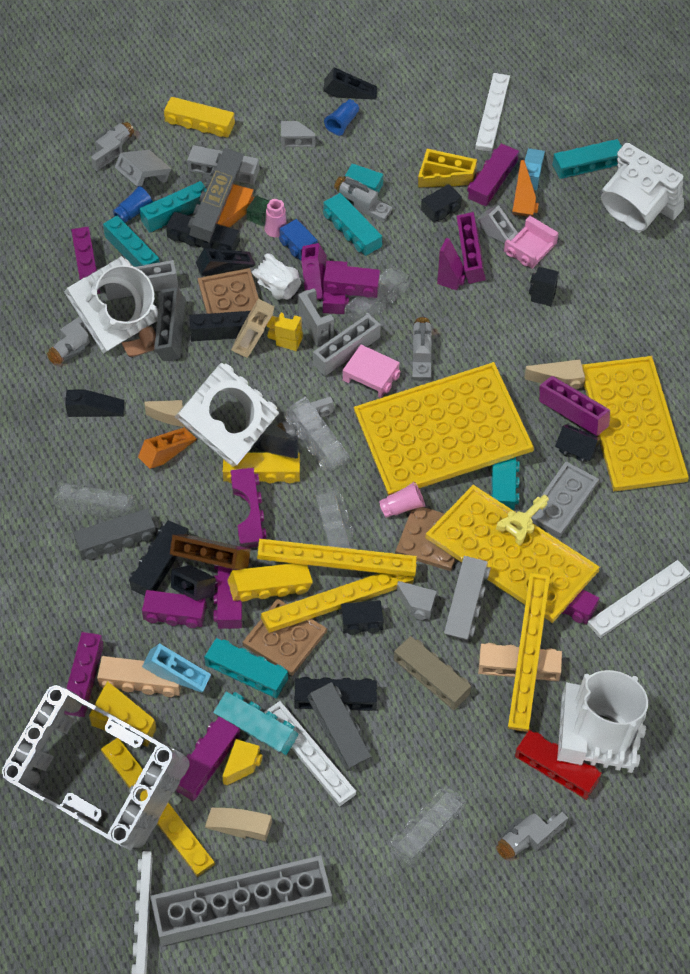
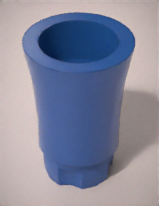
(341, 117)
(131, 205)

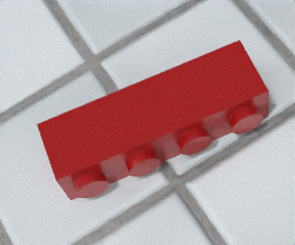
(543, 755)

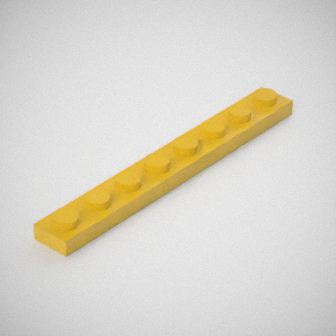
(336, 557)
(331, 600)
(528, 652)
(169, 821)

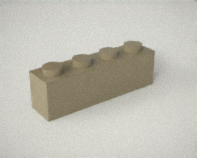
(432, 672)

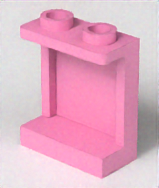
(531, 242)
(372, 370)

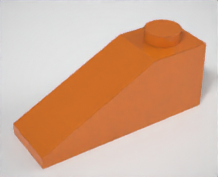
(525, 198)
(236, 205)
(162, 448)

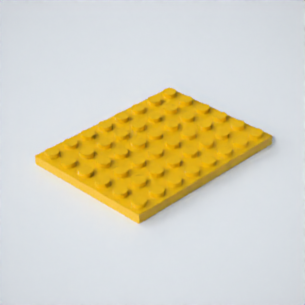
(443, 429)

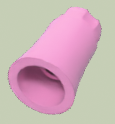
(275, 217)
(402, 501)

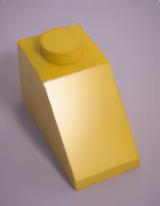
(242, 761)

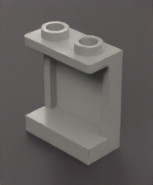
(142, 164)
(319, 328)

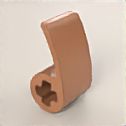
(143, 345)

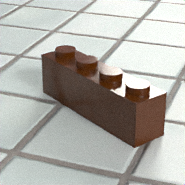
(210, 551)

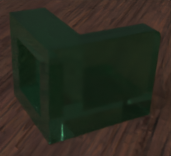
(257, 210)

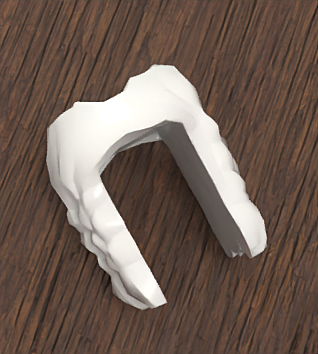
(277, 278)

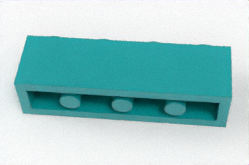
(586, 159)
(160, 212)
(352, 224)
(128, 243)
(505, 482)
(246, 667)
(256, 723)

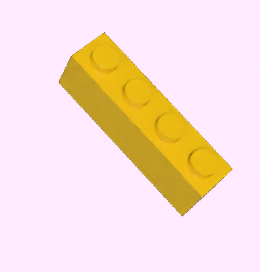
(199, 117)
(268, 466)
(269, 581)

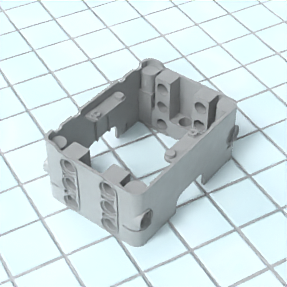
(136, 817)

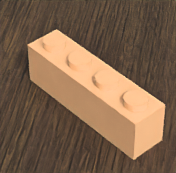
(502, 661)
(131, 677)

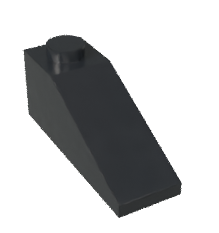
(348, 86)
(222, 261)
(92, 404)
(277, 442)

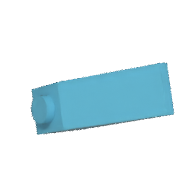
(533, 162)
(175, 668)

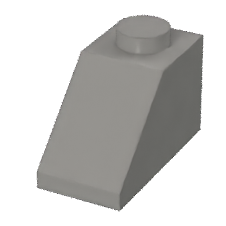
(296, 135)
(497, 225)
(417, 600)

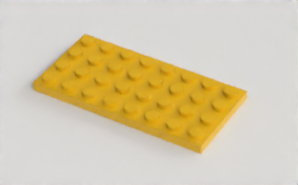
(640, 437)
(471, 532)

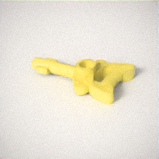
(522, 520)

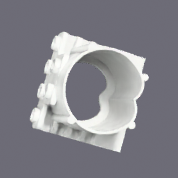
(642, 189)
(94, 314)
(196, 414)
(595, 739)

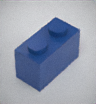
(296, 236)

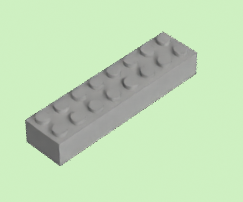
(241, 900)

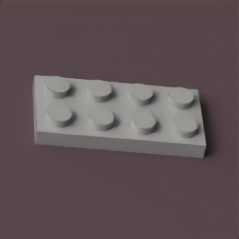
(566, 497)

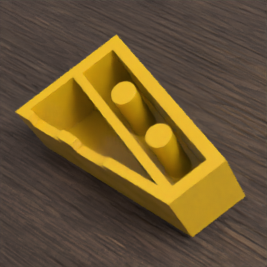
(446, 168)
(122, 707)

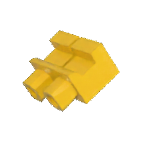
(286, 331)

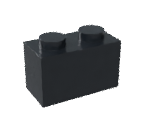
(441, 203)
(543, 286)
(577, 443)
(193, 582)
(362, 617)

